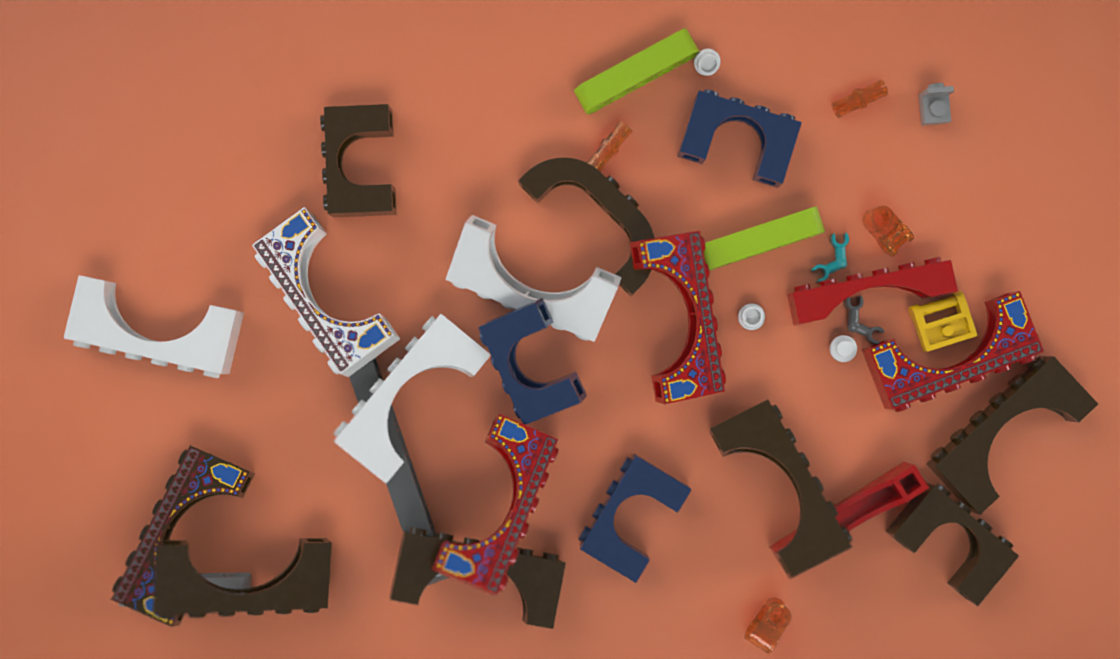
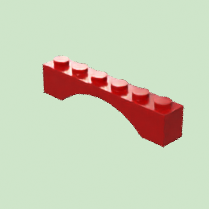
(923, 281)
(880, 495)

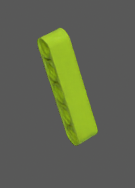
(636, 71)
(763, 238)

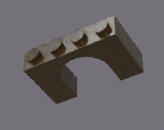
(342, 128)
(988, 555)

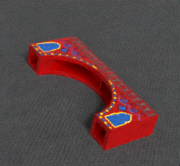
(1007, 339)
(698, 367)
(486, 562)

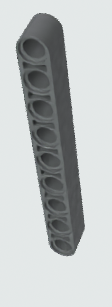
(403, 485)

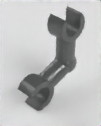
(853, 321)

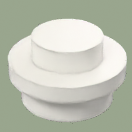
(707, 62)
(751, 316)
(843, 348)

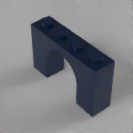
(775, 132)
(530, 398)
(601, 539)

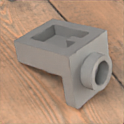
(935, 104)

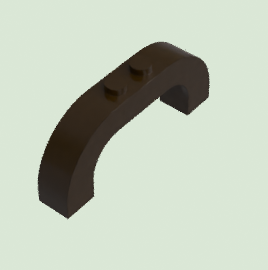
(605, 193)

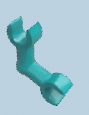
(840, 258)

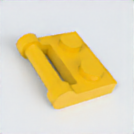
(944, 330)

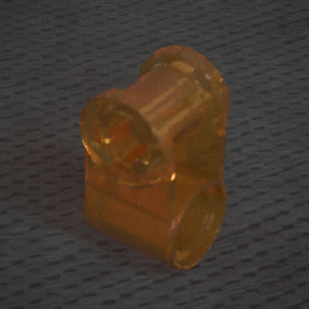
(890, 233)
(766, 628)

